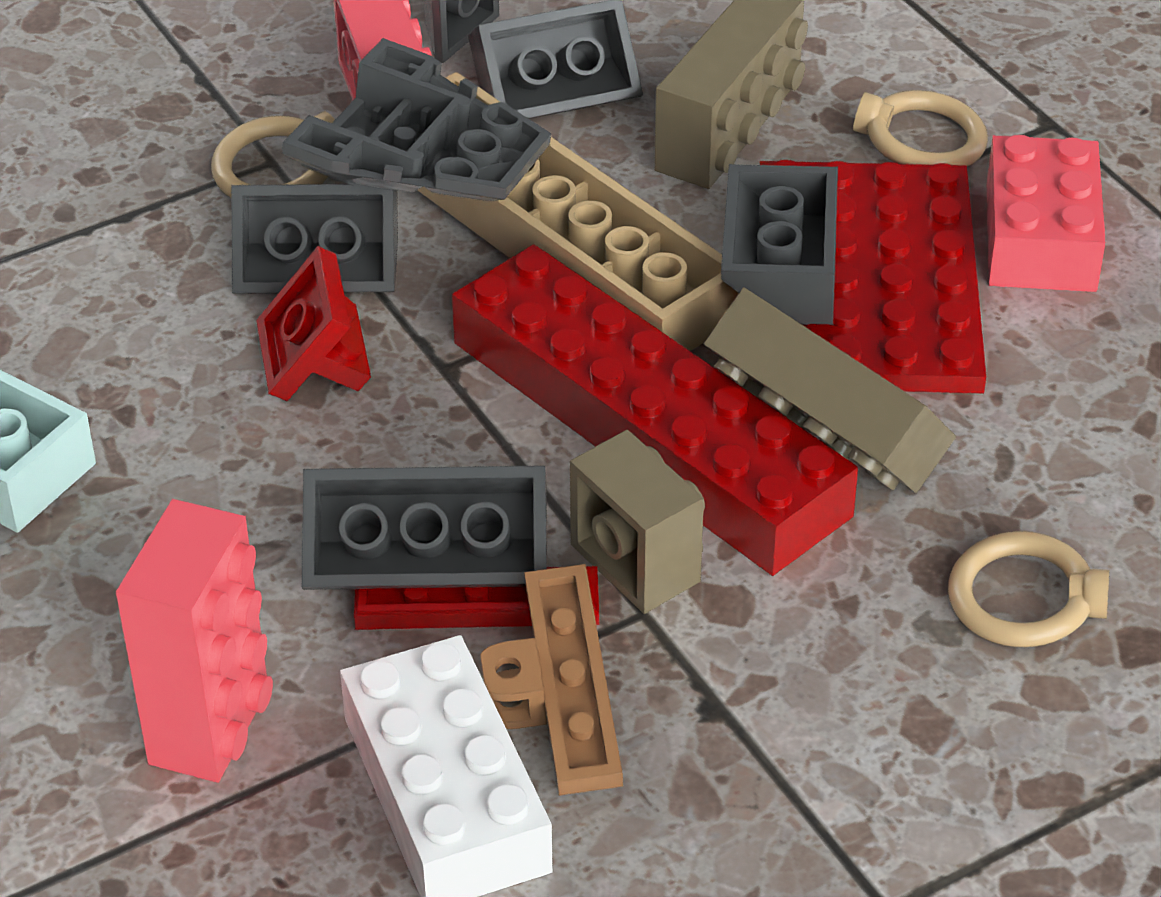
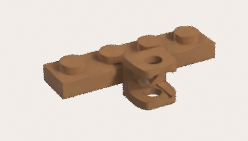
(560, 680)

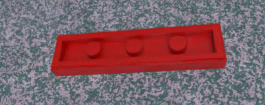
(450, 606)

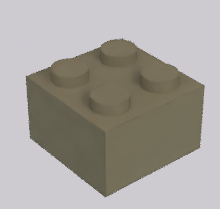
(636, 520)

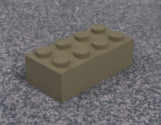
(728, 88)
(829, 393)

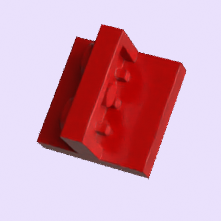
(312, 330)

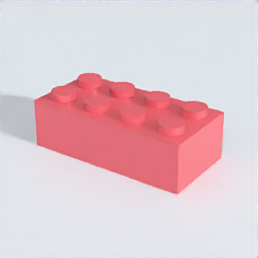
(195, 640)

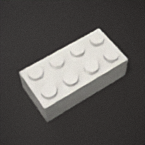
(446, 771)

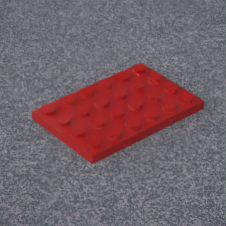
(906, 275)

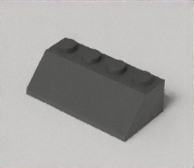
(423, 527)

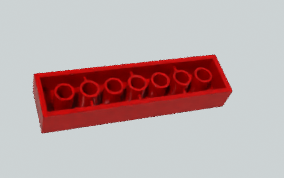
(608, 371)

